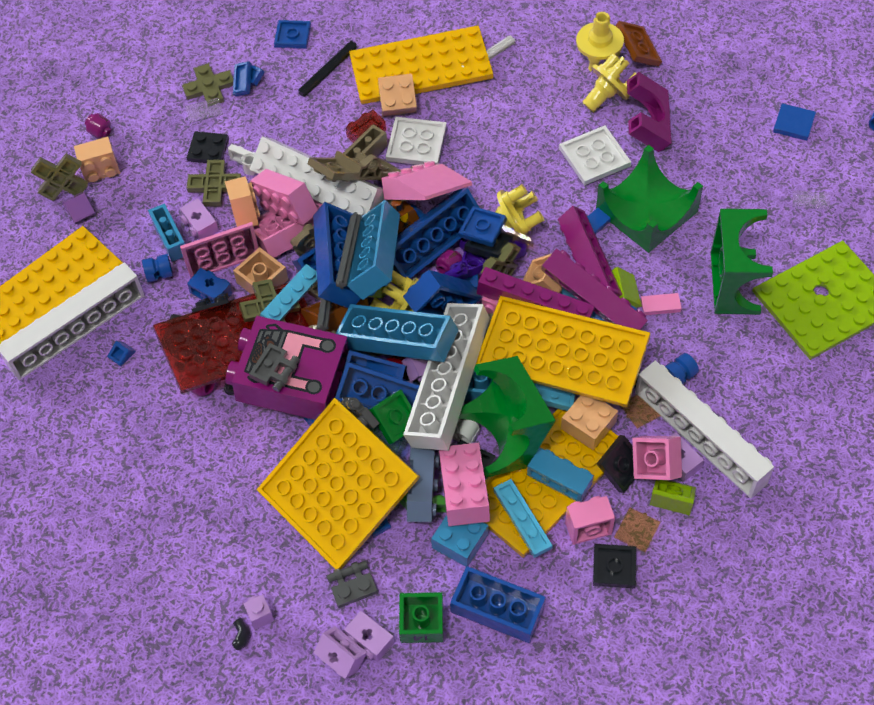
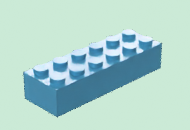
(374, 250)
(398, 332)

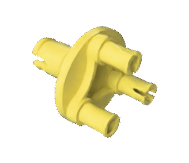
(599, 39)
(608, 82)
(513, 206)
(396, 293)

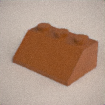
(336, 315)

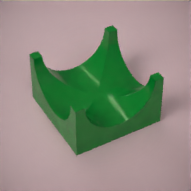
(648, 204)
(733, 264)
(511, 412)

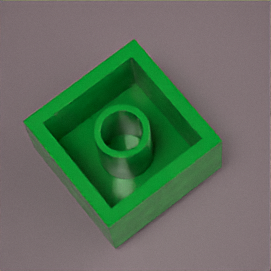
(421, 617)

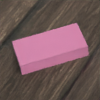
(661, 304)

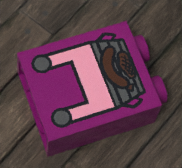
(312, 383)

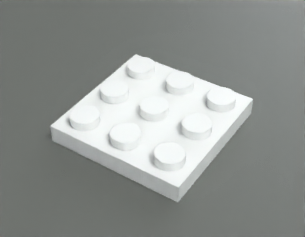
(416, 141)
(594, 155)

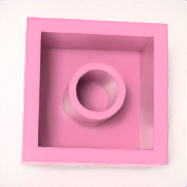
(657, 457)
(589, 519)

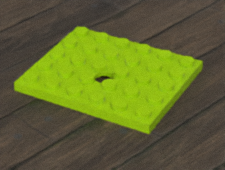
(819, 320)

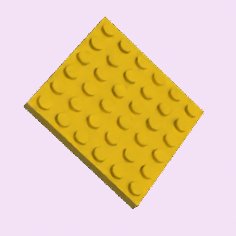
(337, 484)

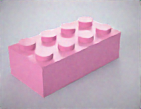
(284, 196)
(464, 485)

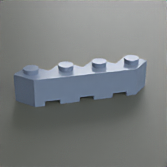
(420, 497)

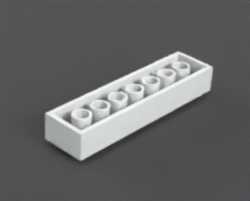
(351, 196)
(71, 321)
(447, 382)
(704, 429)

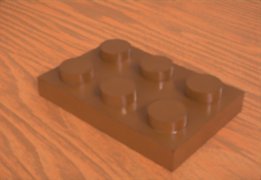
(639, 44)

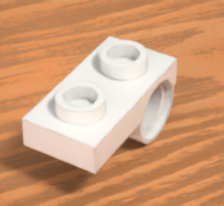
(242, 156)
(466, 431)

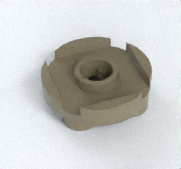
(304, 240)

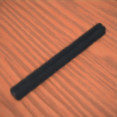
(324, 71)

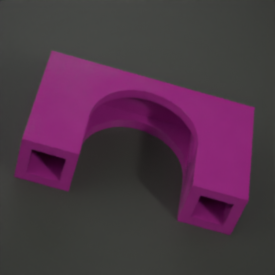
(653, 130)

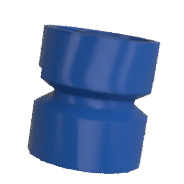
(157, 268)
(683, 367)

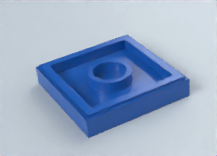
(292, 34)
(794, 121)
(482, 226)

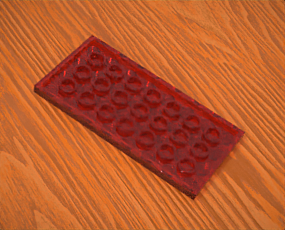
(207, 341)

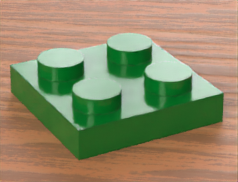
(392, 415)

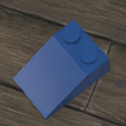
(376, 363)

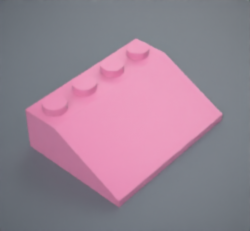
(422, 182)
(276, 232)
(220, 249)

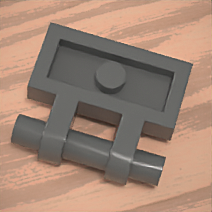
(269, 363)
(360, 412)
(352, 590)

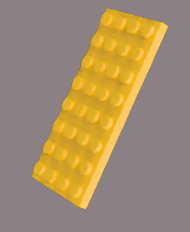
(431, 59)
(52, 280)
(567, 349)
(544, 502)

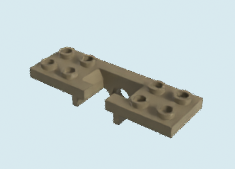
(347, 168)

